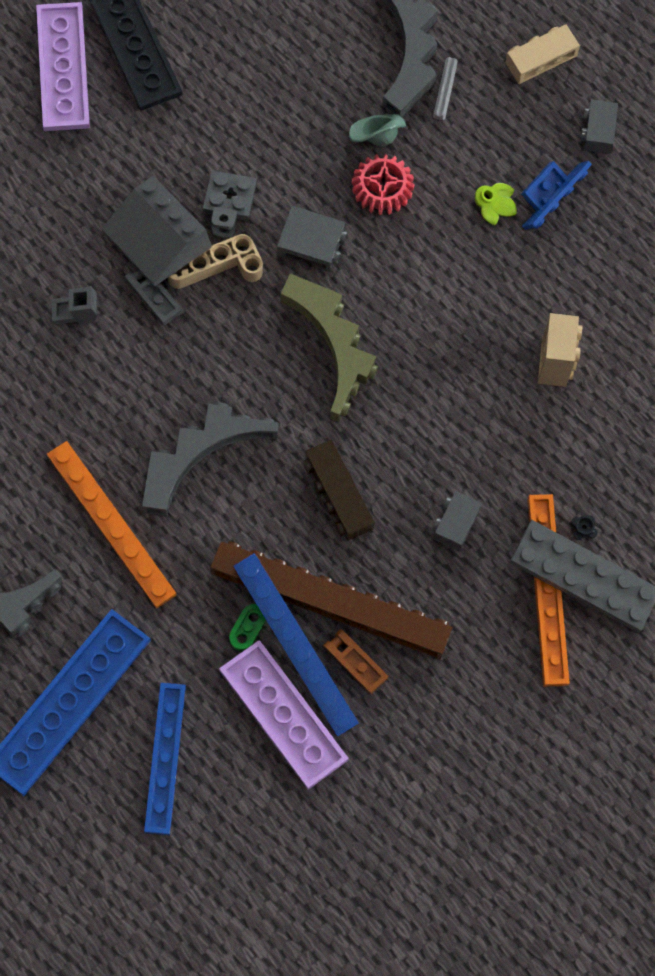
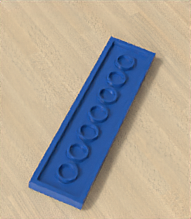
(69, 700)

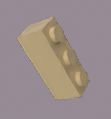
(542, 53)

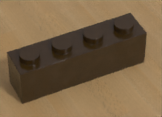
(339, 490)

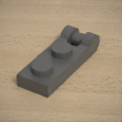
(154, 297)

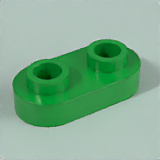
(247, 628)

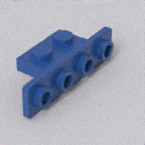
(549, 188)

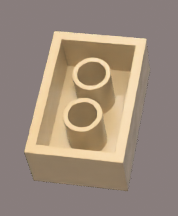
(559, 350)

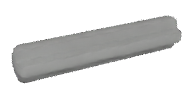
(445, 88)

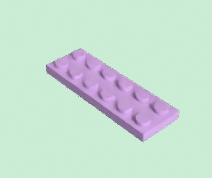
(62, 66)
(283, 714)

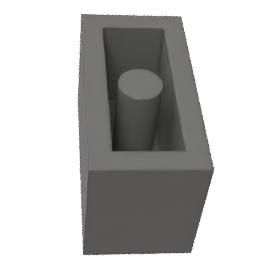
(600, 126)
(456, 521)

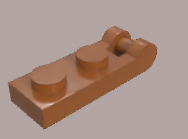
(356, 662)

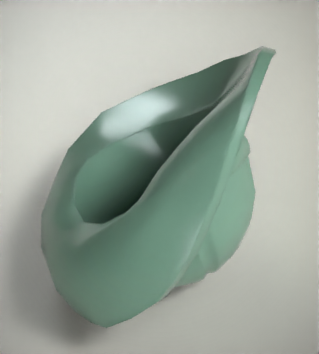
(384, 125)

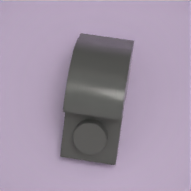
(78, 307)

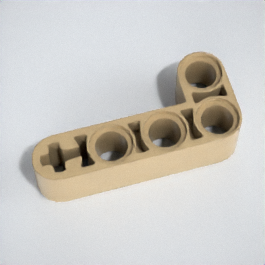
(214, 266)

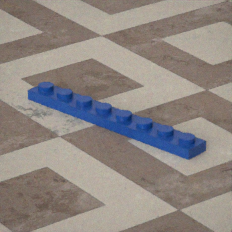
(296, 644)

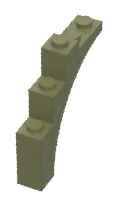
(324, 310)

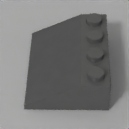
(156, 231)

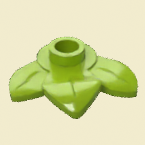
(499, 203)

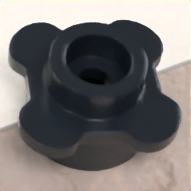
(589, 522)

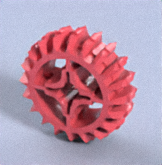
(373, 183)

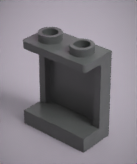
(312, 237)

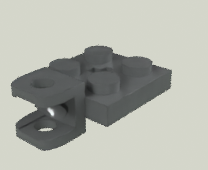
(227, 211)

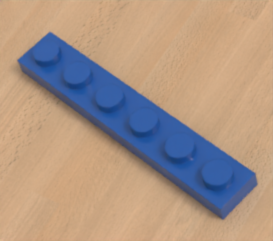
(165, 759)

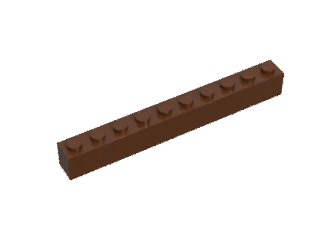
(341, 602)

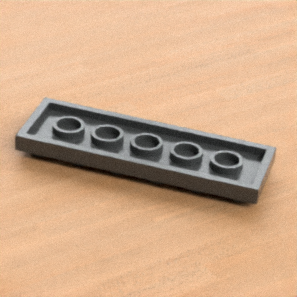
(584, 576)

